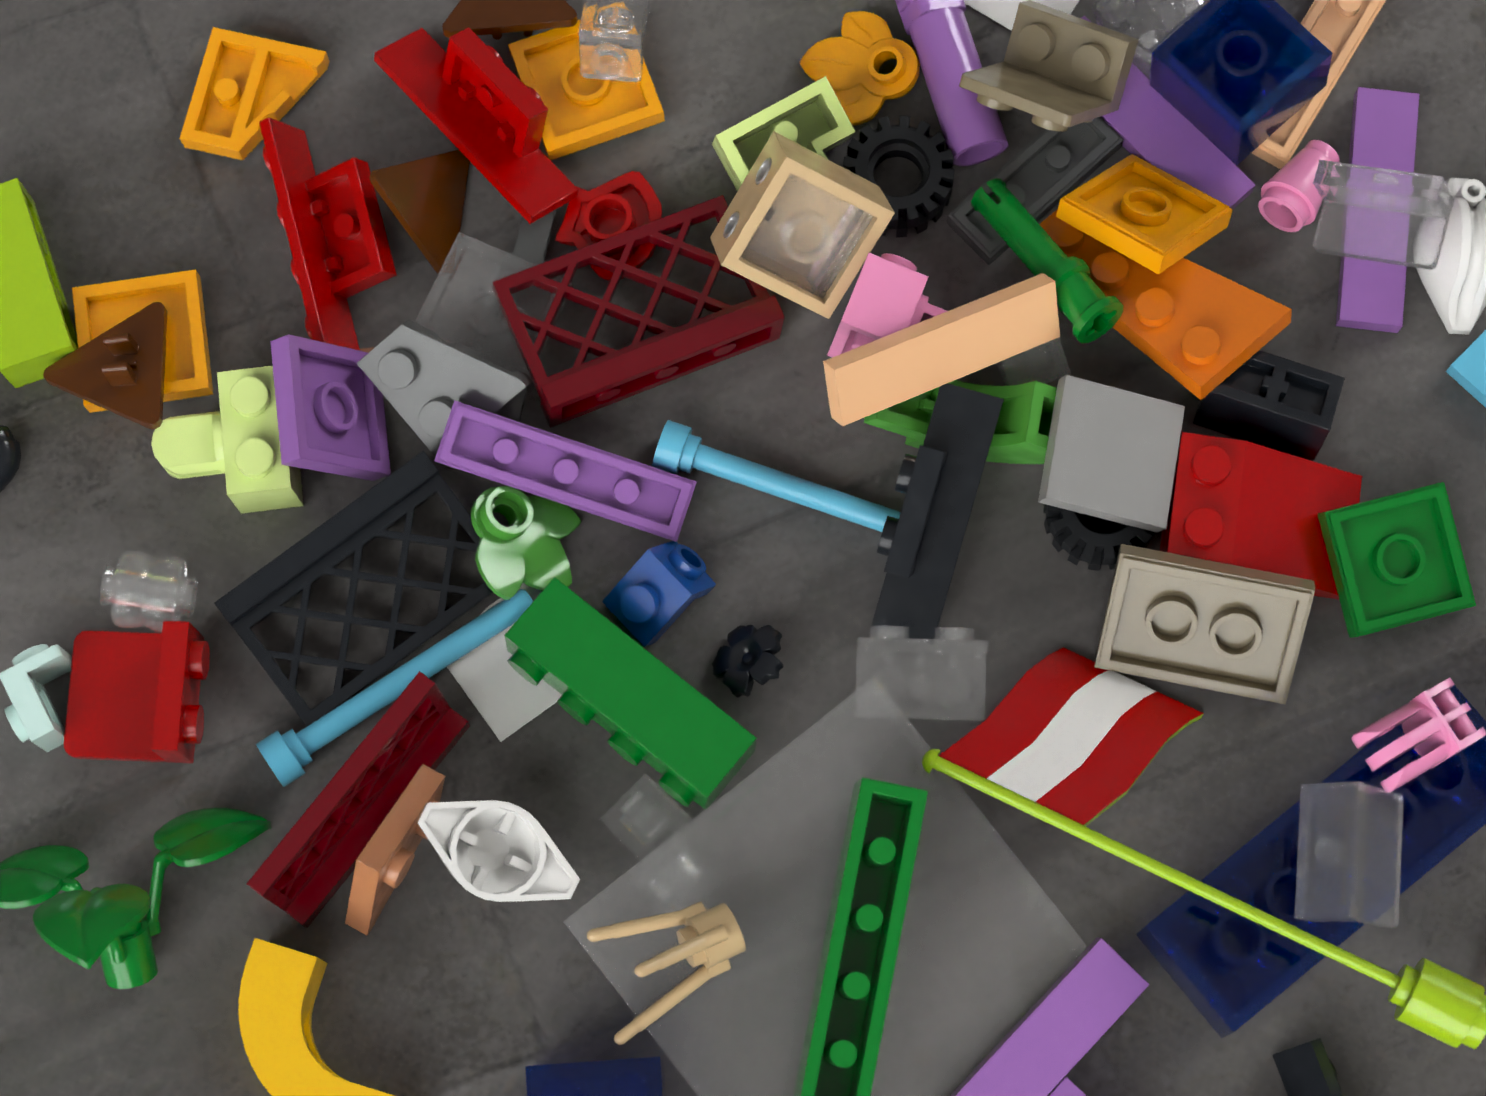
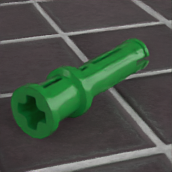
(1076, 292)

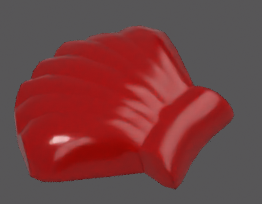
(608, 211)

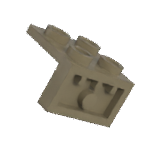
(1056, 69)

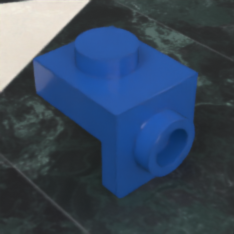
(658, 590)

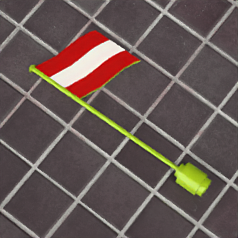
(1078, 742)

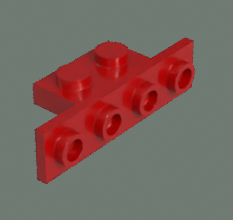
(483, 114)
(331, 231)

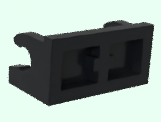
(1274, 405)

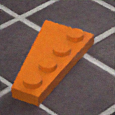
(1184, 317)

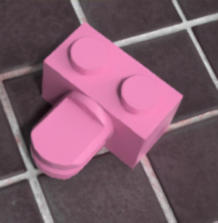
(883, 302)

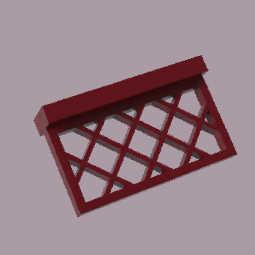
(647, 361)
(343, 818)

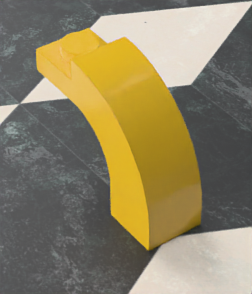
(277, 1024)

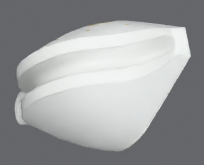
(1459, 278)
(498, 851)

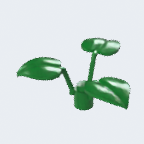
(111, 918)

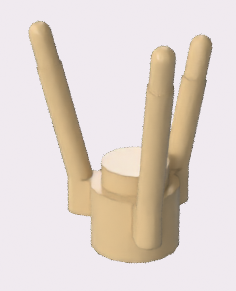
(707, 939)

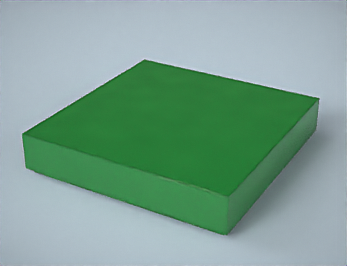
(1396, 559)

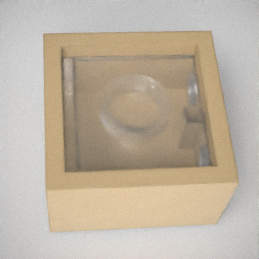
(801, 225)

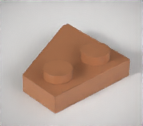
(391, 851)

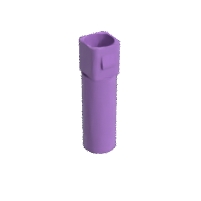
(944, 53)

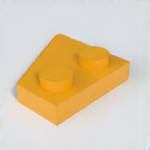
(243, 84)

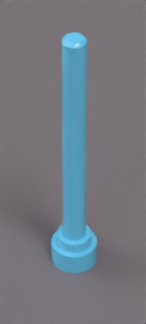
(684, 451)
(292, 751)

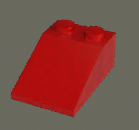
(1255, 508)

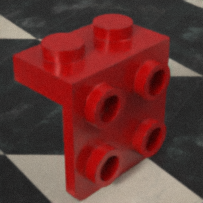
(137, 694)

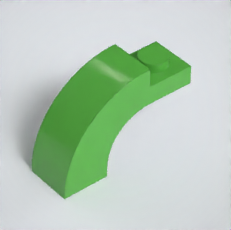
(1019, 433)

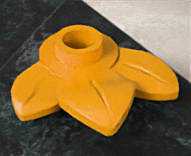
(854, 63)

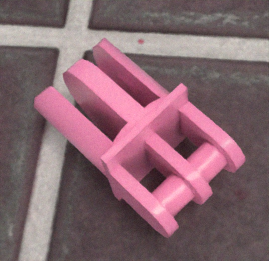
(1424, 731)

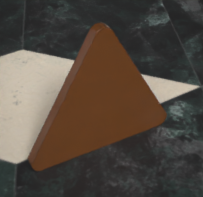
(508, 16)
(427, 200)
(120, 368)

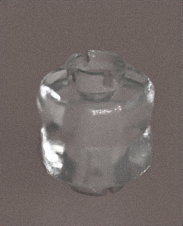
(148, 590)

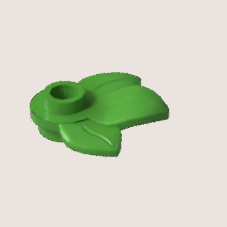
(529, 547)

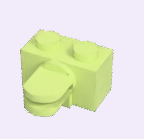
(807, 117)
(234, 442)

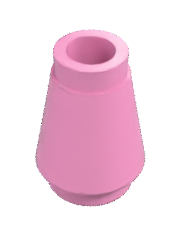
(1290, 196)

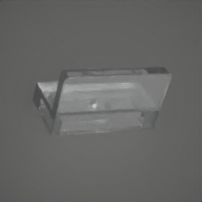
(1381, 214)
(1349, 854)

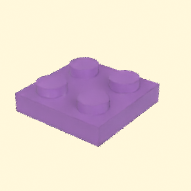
(328, 410)

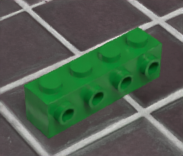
(629, 695)

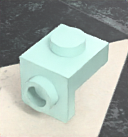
(31, 710)

